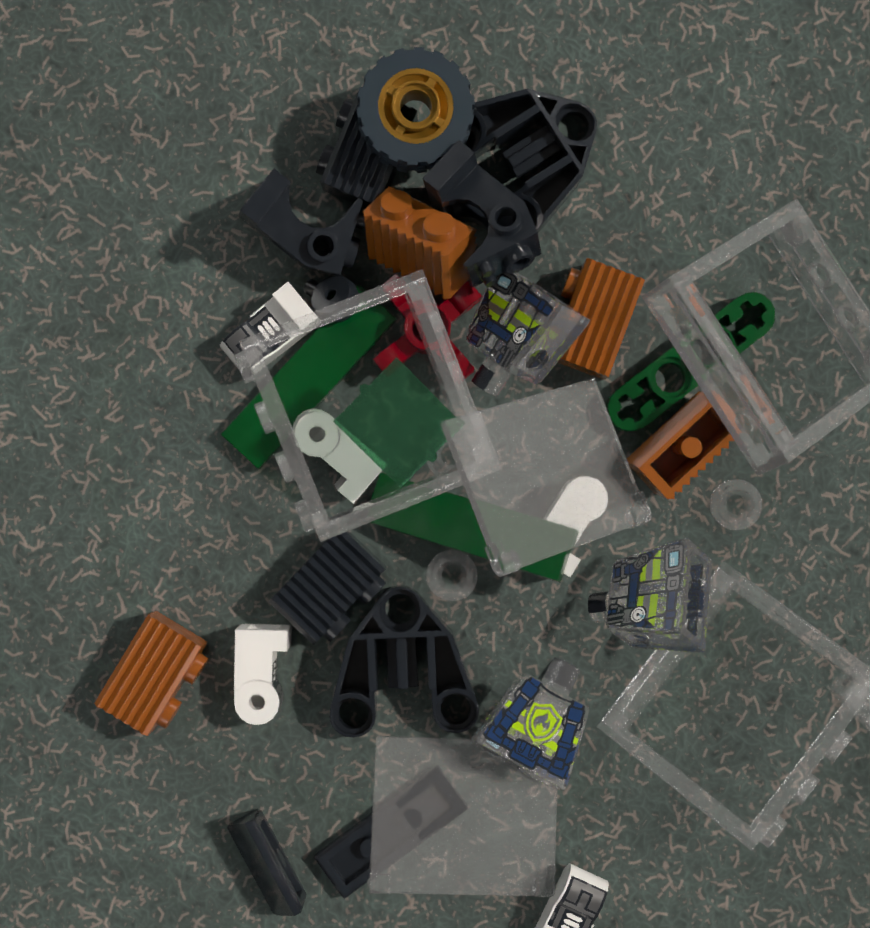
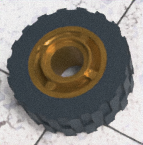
(411, 77)

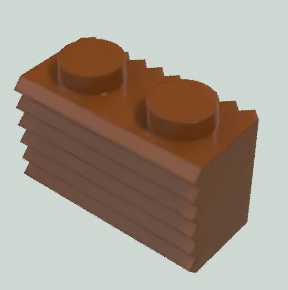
(418, 237)
(608, 300)
(680, 447)
(152, 673)

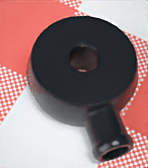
(329, 292)

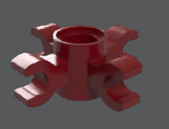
(449, 311)

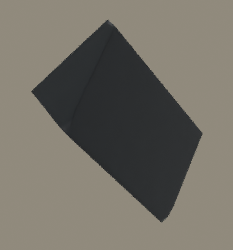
(268, 863)

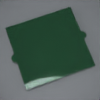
(396, 422)

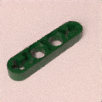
(647, 411)

